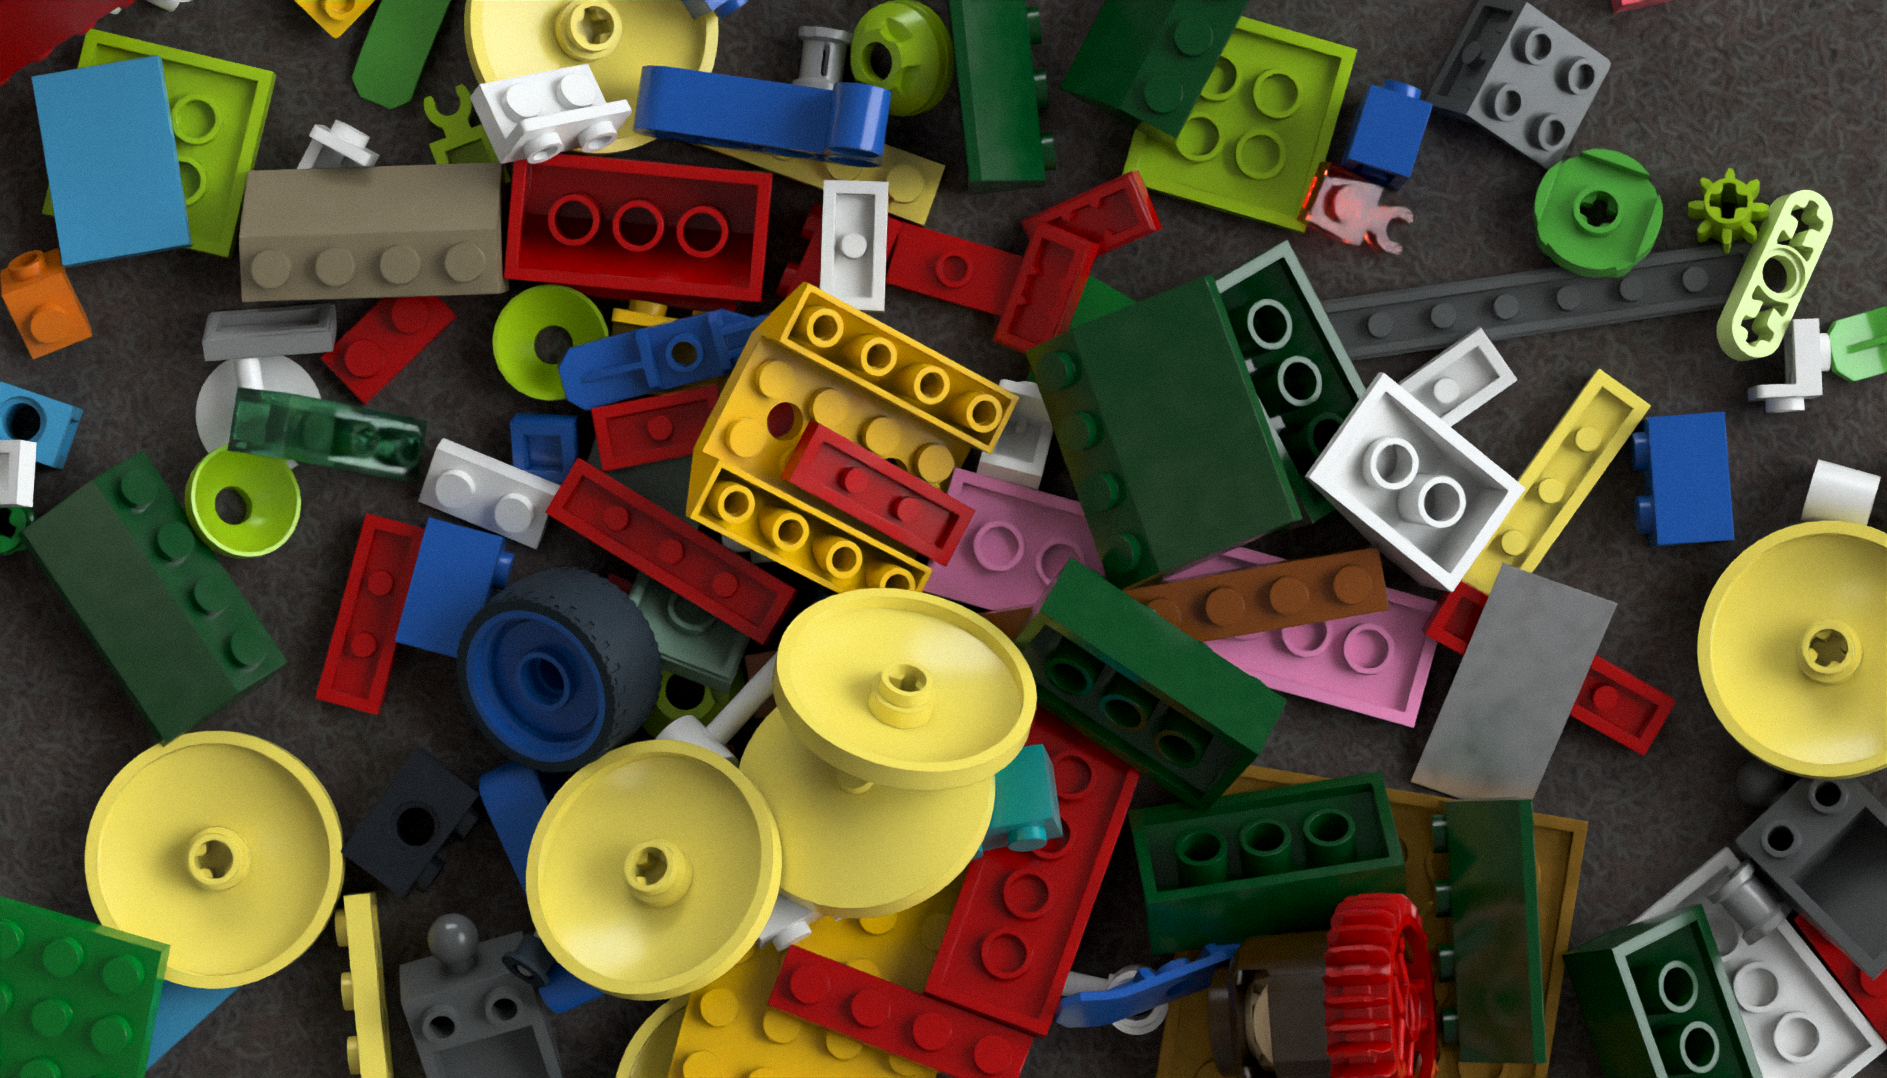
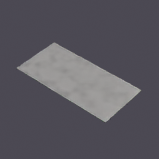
(1514, 688)

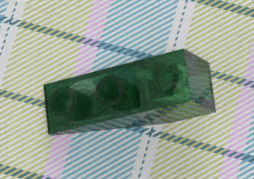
(326, 434)

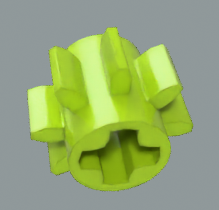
(1710, 210)

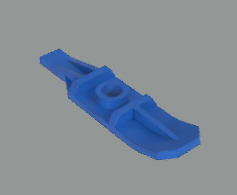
(644, 359)
(1144, 990)

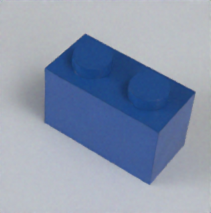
(1386, 134)
(1683, 479)
(451, 584)

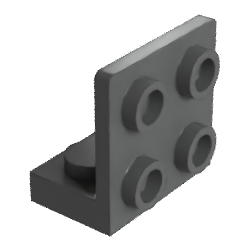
(1519, 79)

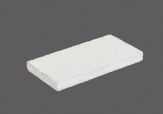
(1786, 997)

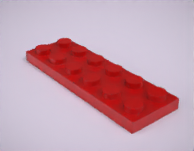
(1029, 909)

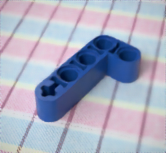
(764, 116)
(515, 804)

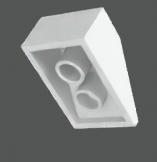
(1413, 485)

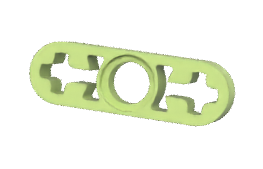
(1750, 289)

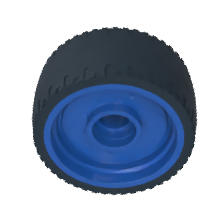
(559, 669)

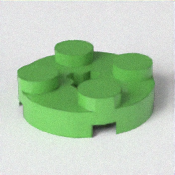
(1605, 249)

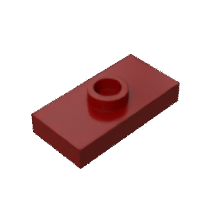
(1106, 215)
(952, 269)
(1046, 288)

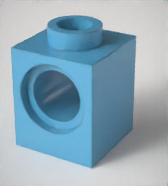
(57, 425)

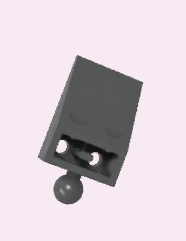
(1836, 862)
(472, 1011)

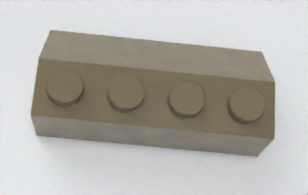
(373, 232)

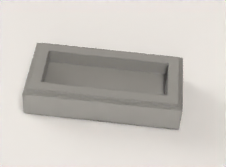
(269, 332)

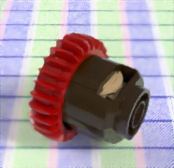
(1330, 999)

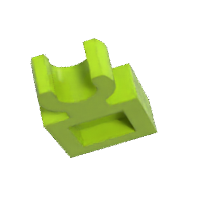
(462, 141)

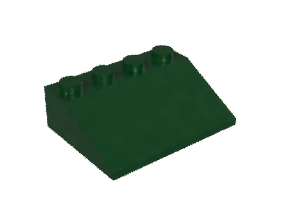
(1163, 434)

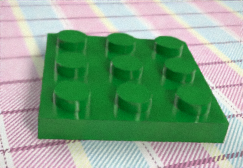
(75, 996)

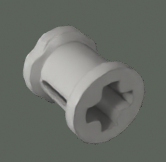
(816, 41)
(1748, 902)

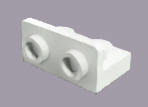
(547, 114)

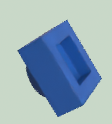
(545, 444)

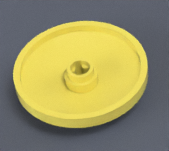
(610, 35)
(1801, 650)
(904, 689)
(859, 843)
(217, 854)
(653, 870)

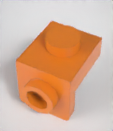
(43, 302)

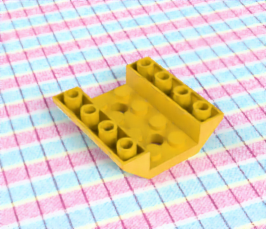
(866, 387)

